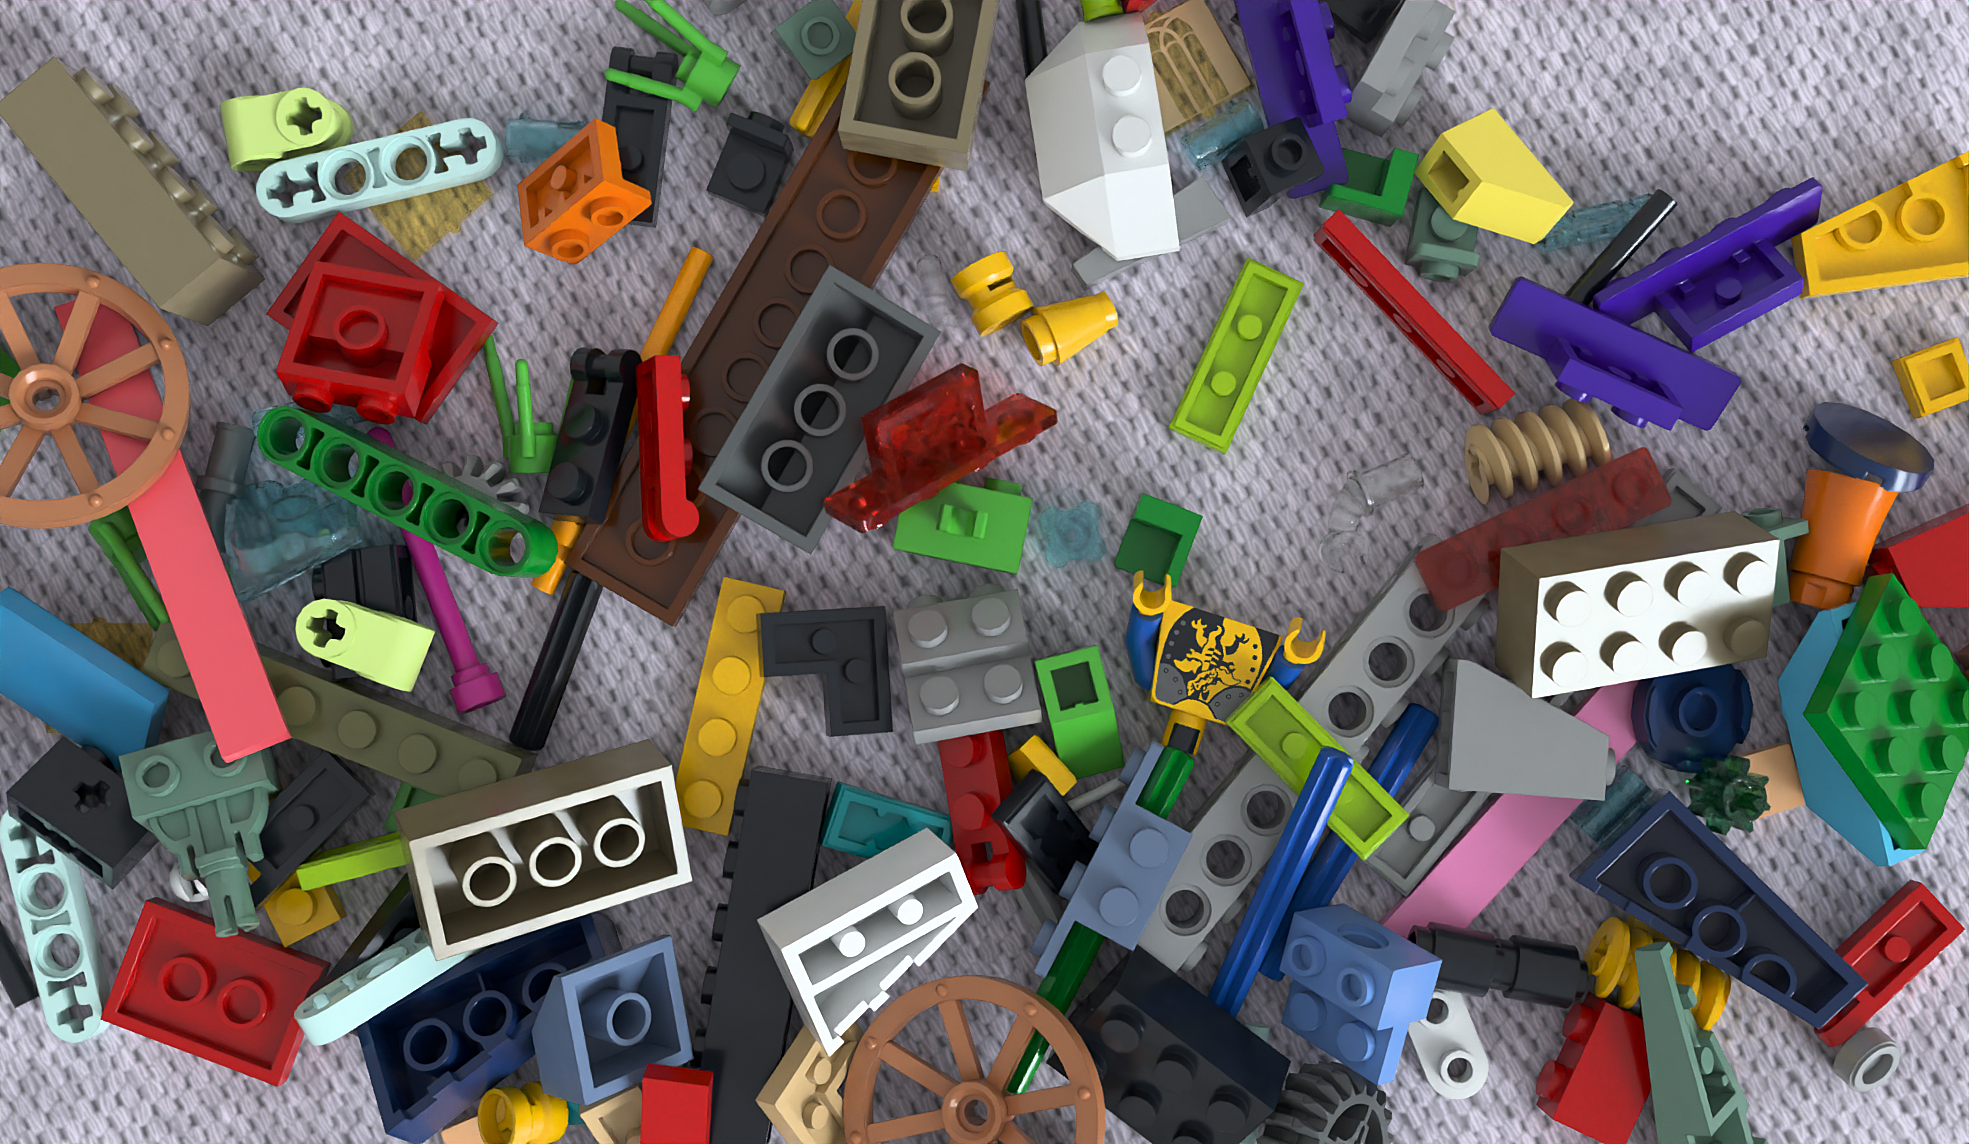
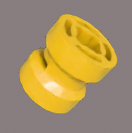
(992, 293)
(526, 1112)

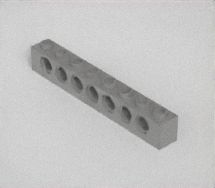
(1378, 702)

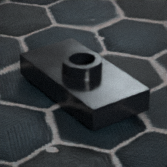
(1044, 829)

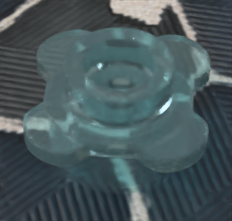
(1088, 543)

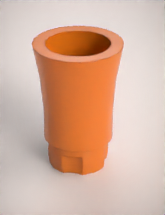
(1843, 528)

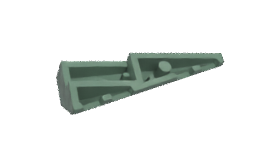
(1689, 1075)

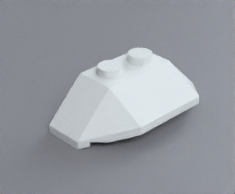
(1104, 138)

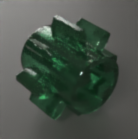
(1728, 794)

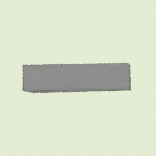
(1197, 214)

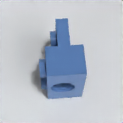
(1355, 988)

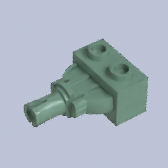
(205, 811)

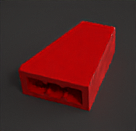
(1929, 560)

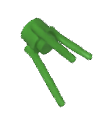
(705, 65)
(525, 443)
(124, 549)

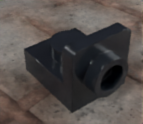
(751, 162)
(1271, 165)

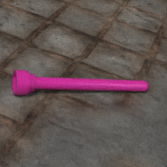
(473, 681)

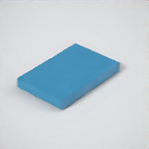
(76, 681)

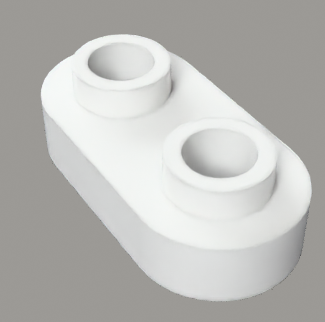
(1444, 1039)

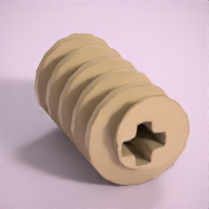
(1534, 445)

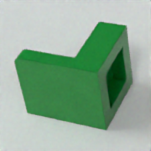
(1375, 186)
(1157, 540)

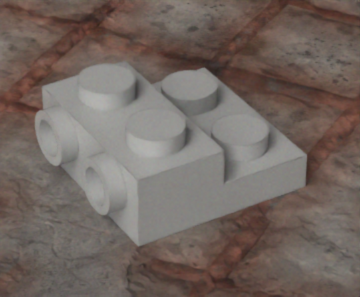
(1387, 81)
(966, 664)

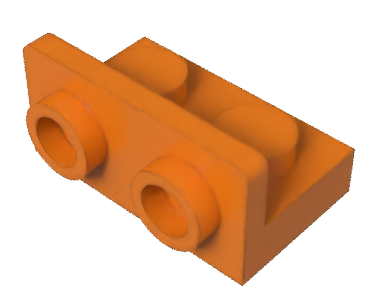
(579, 196)

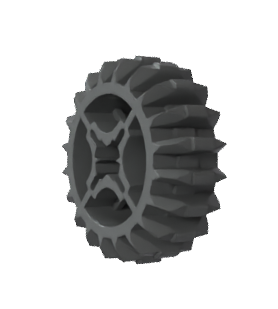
(1328, 1107)

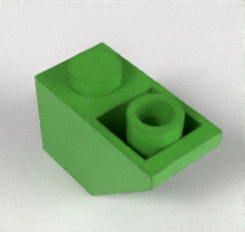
(1080, 711)

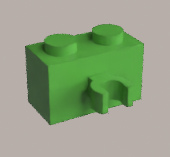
(968, 525)

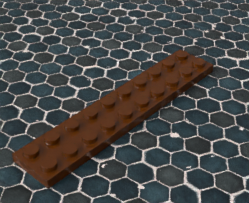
(832, 211)

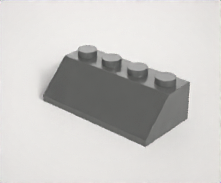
(804, 420)

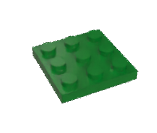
(1894, 711)

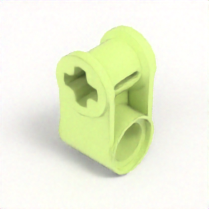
(275, 127)
(373, 645)

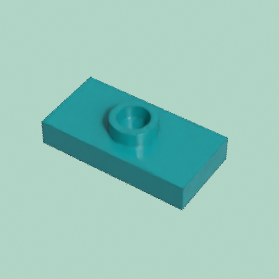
(871, 822)

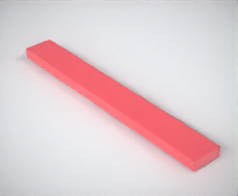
(186, 561)

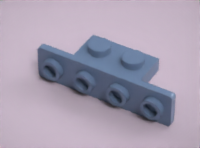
(1124, 874)

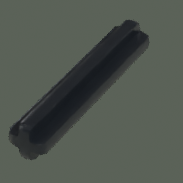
(555, 662)

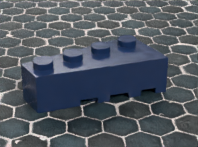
(1678, 872)
(470, 1025)

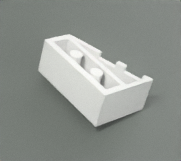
(864, 931)

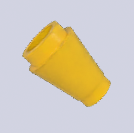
(1066, 327)

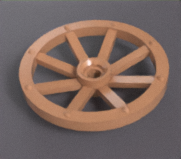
(43, 380)
(960, 1098)

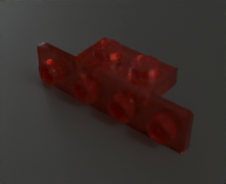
(932, 441)
(1583, 506)

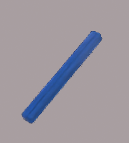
(1334, 856)
(1281, 878)

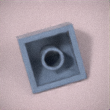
(610, 1022)

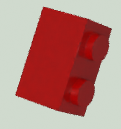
(1599, 1073)

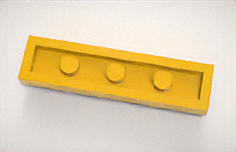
(724, 708)

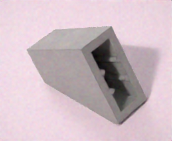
(1514, 744)

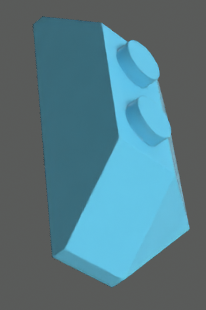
(1823, 781)

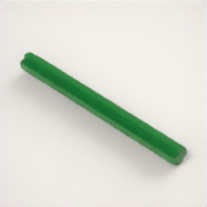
(1082, 942)

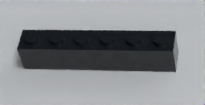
(746, 990)

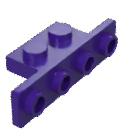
(1299, 76)
(1722, 275)
(1613, 360)

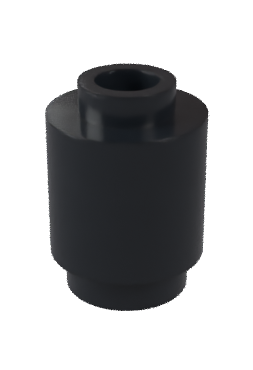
(1468, 957)
(1542, 971)

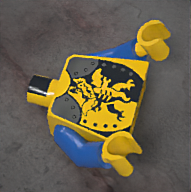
(1204, 661)

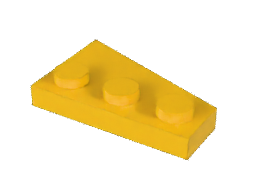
(1892, 239)

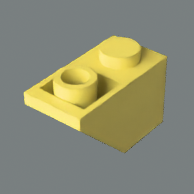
(1492, 180)

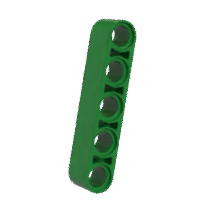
(379, 488)

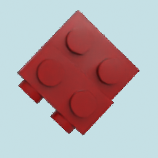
(361, 342)

